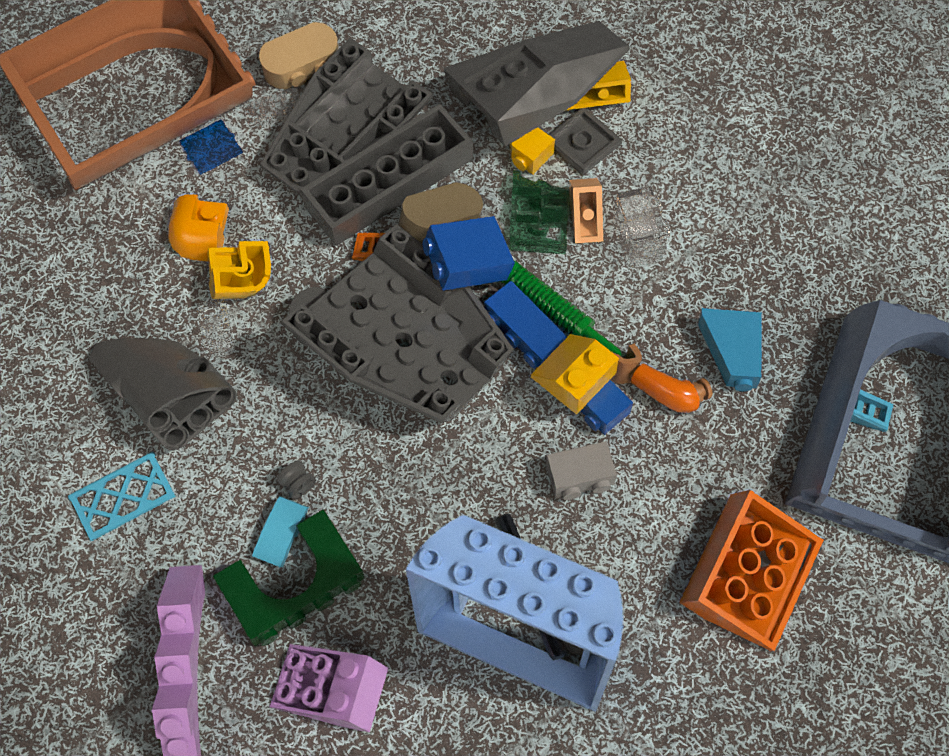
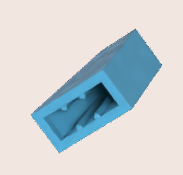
(735, 345)

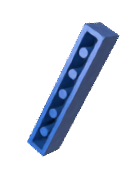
(537, 338)

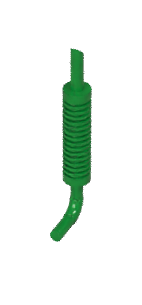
(556, 307)

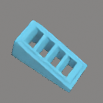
(867, 419)

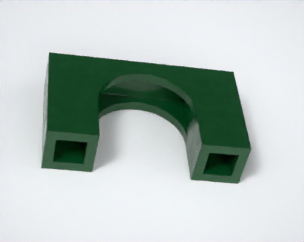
(266, 616)

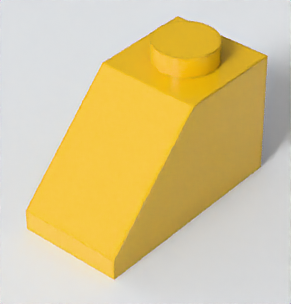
(532, 150)

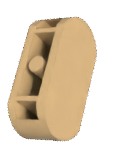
(297, 55)

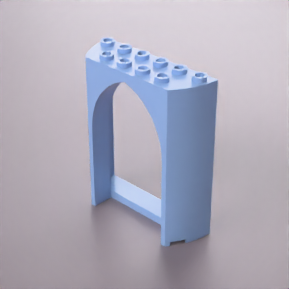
(526, 584)

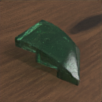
(536, 207)

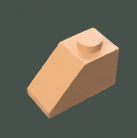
(586, 210)

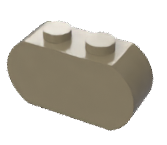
(439, 206)

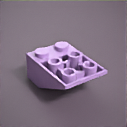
(330, 686)

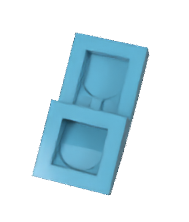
(279, 531)

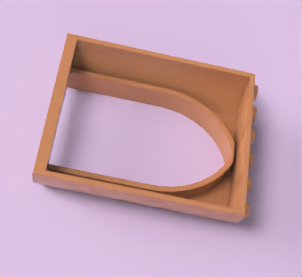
(112, 33)

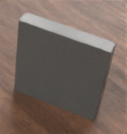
(584, 141)

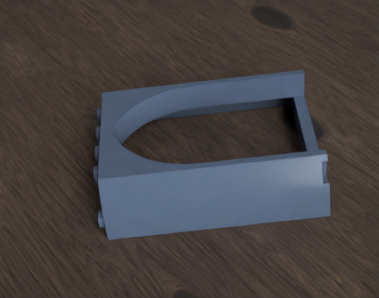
(864, 340)

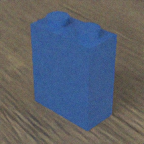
(468, 253)

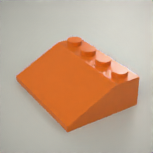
(728, 579)

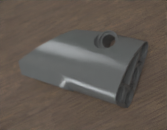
(165, 386)

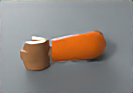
(671, 392)

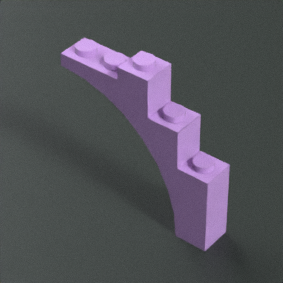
(177, 661)

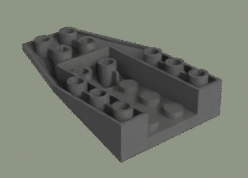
(535, 77)

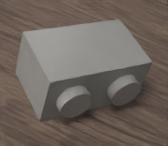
(581, 470)

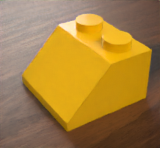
(576, 371)

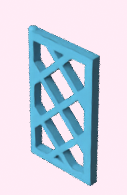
(144, 504)

